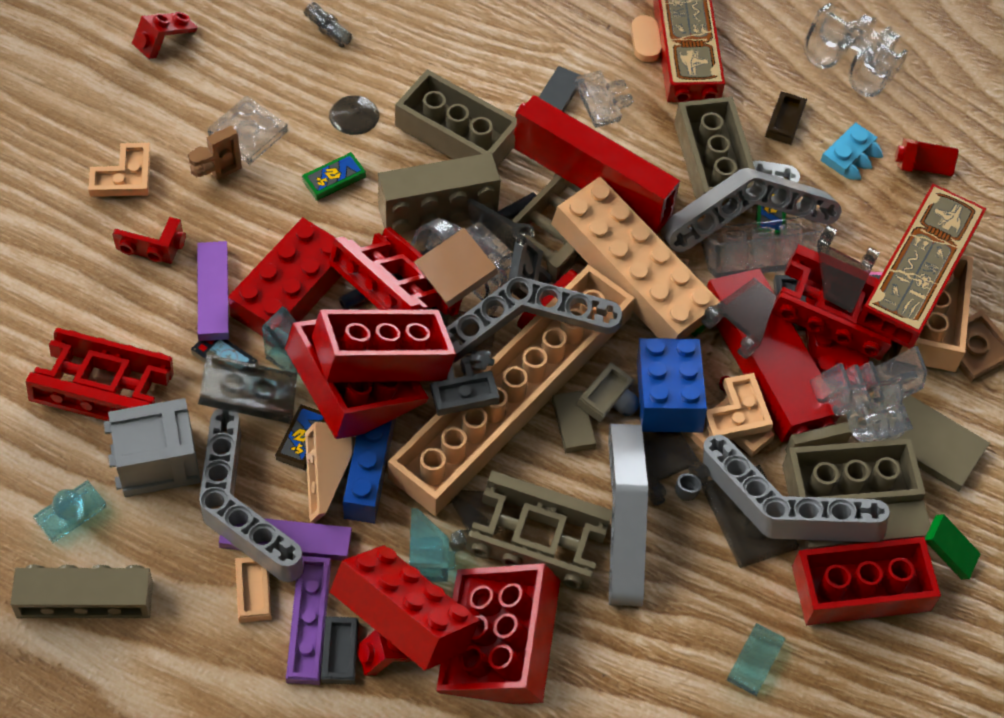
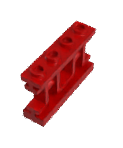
(372, 269)
(820, 317)
(91, 397)

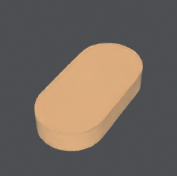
(646, 38)

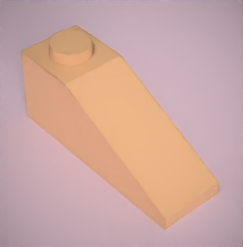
(326, 464)

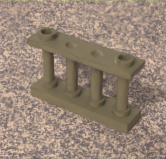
(557, 261)

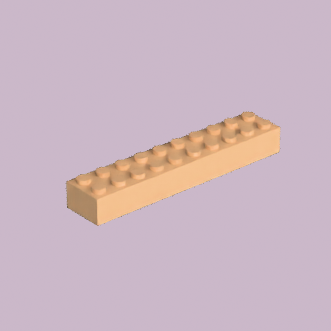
(527, 375)

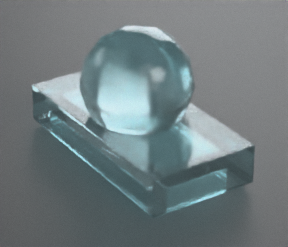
(69, 510)

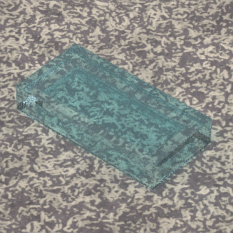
(756, 659)

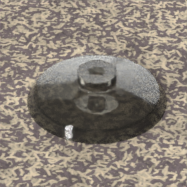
(354, 115)

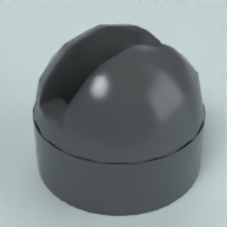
(627, 403)
(688, 486)

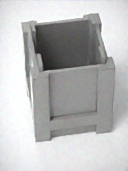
(152, 447)

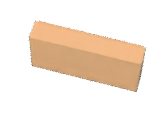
(252, 591)

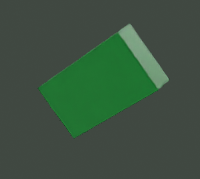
(952, 546)

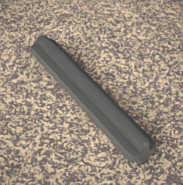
(480, 360)

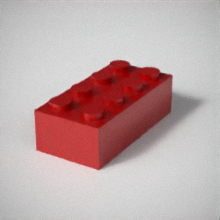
(289, 276)
(382, 345)
(865, 580)
(404, 606)

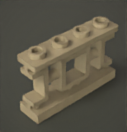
(544, 507)

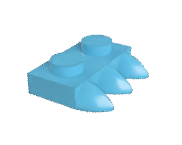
(852, 151)

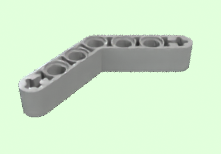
(741, 200)
(531, 304)
(628, 514)
(791, 516)
(282, 554)

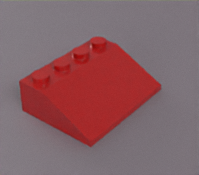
(349, 406)
(513, 638)

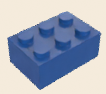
(671, 385)

